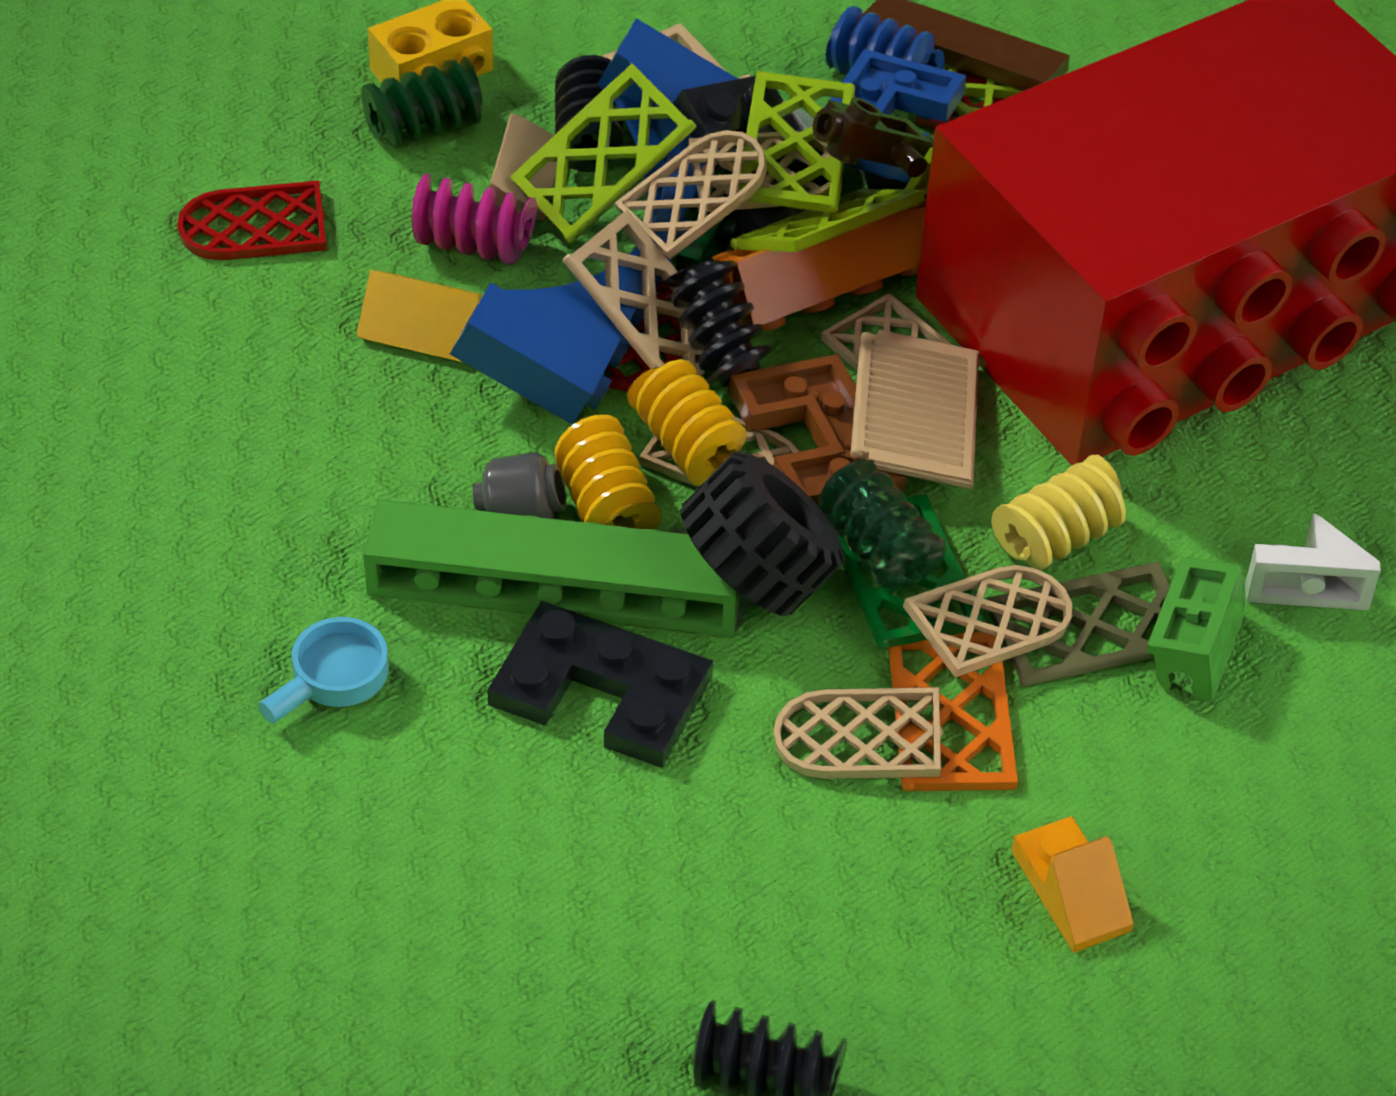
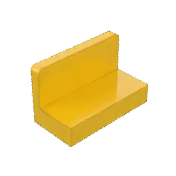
(414, 313)

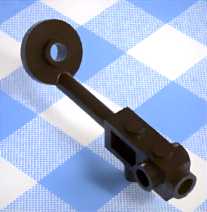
(869, 134)

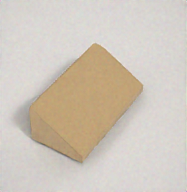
(520, 143)

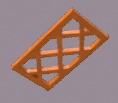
(958, 773)

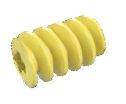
(1061, 513)

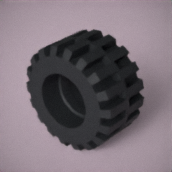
(762, 534)

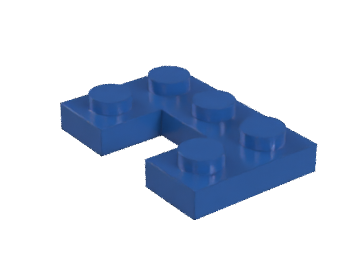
(902, 86)

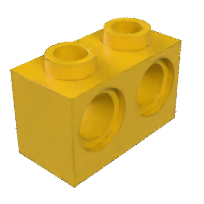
(429, 38)

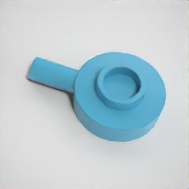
(334, 665)

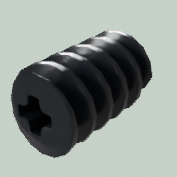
(574, 89)
(716, 321)
(761, 1060)

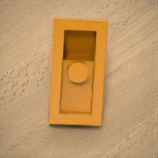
(1075, 882)

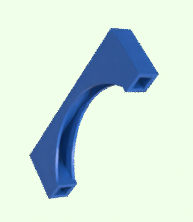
(557, 338)

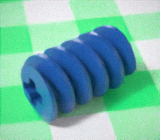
(860, 32)

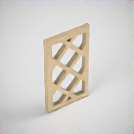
(609, 297)

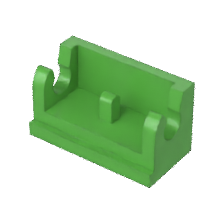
(1198, 624)

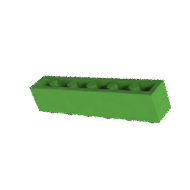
(520, 560)

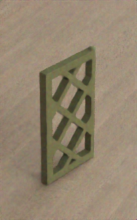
(1106, 587)

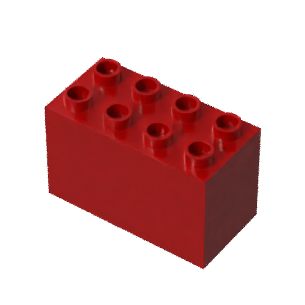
(1170, 223)

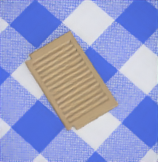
(916, 407)

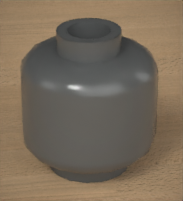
(521, 486)

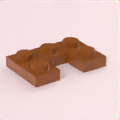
(810, 392)

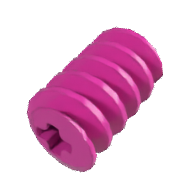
(471, 223)

